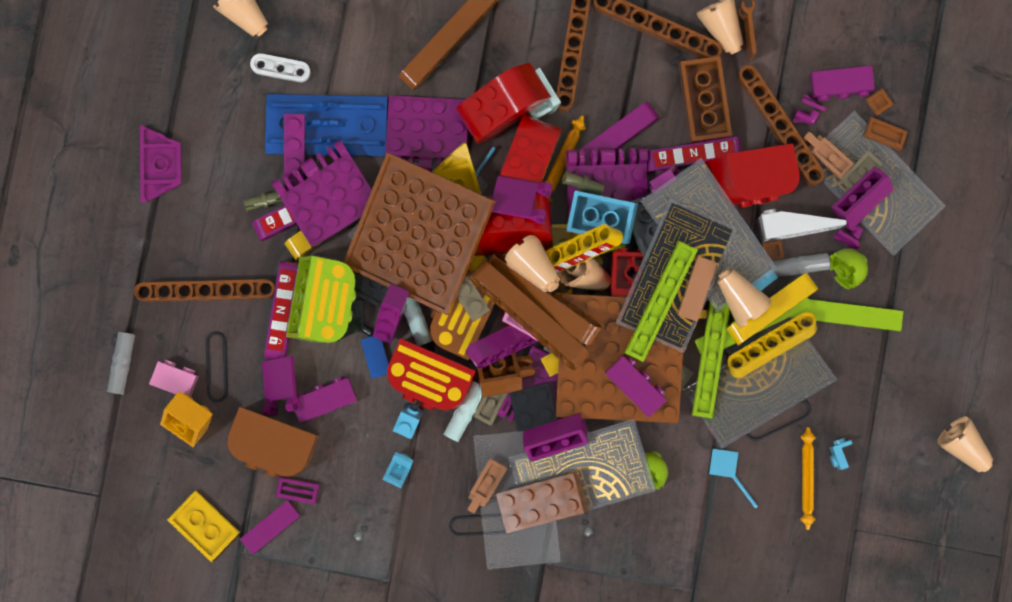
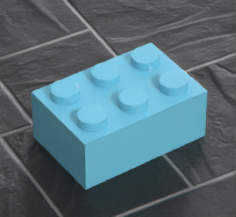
(595, 210)

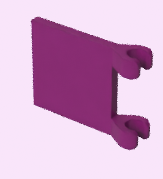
(517, 198)
(279, 384)

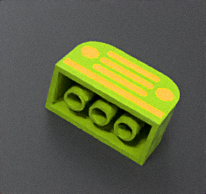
(321, 300)

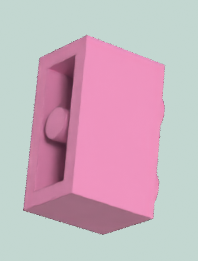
(173, 379)

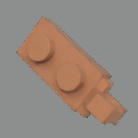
(828, 155)
(486, 484)

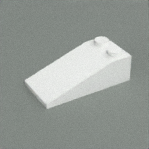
(785, 225)

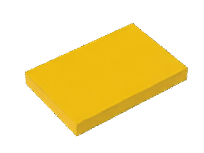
(203, 526)

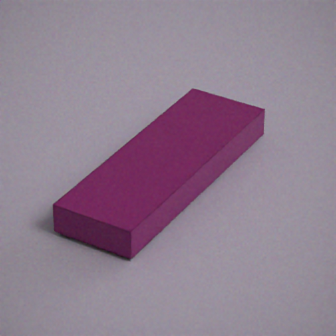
(270, 527)

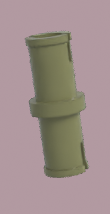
(582, 183)
(262, 200)

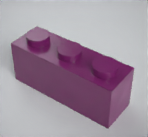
(841, 83)
(863, 197)
(390, 313)
(636, 384)
(325, 399)
(555, 437)

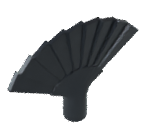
(357, 322)

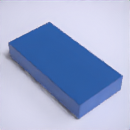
(375, 356)

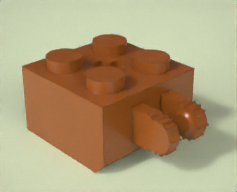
(504, 375)

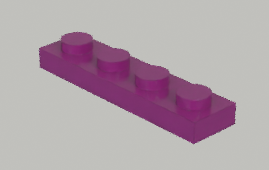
(294, 146)

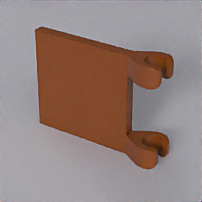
(748, 29)

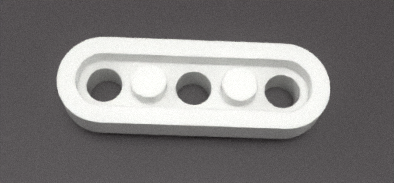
(273, 62)

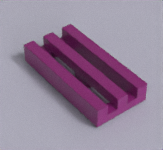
(280, 487)

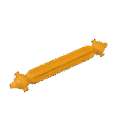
(569, 144)
(808, 478)

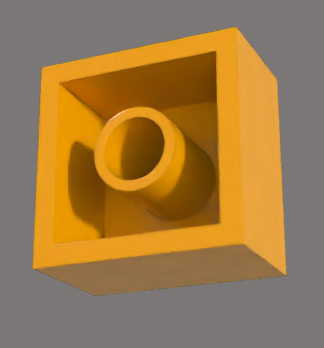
(186, 418)

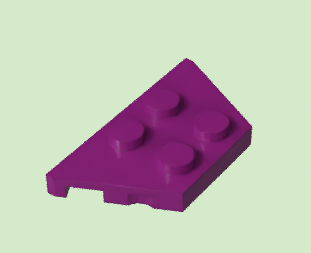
(158, 164)

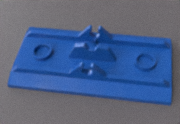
(354, 120)

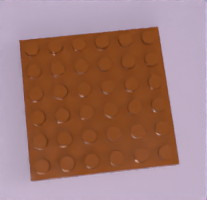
(419, 233)
(593, 392)

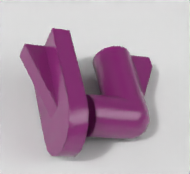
(811, 118)
(850, 240)

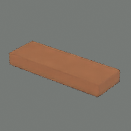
(697, 288)

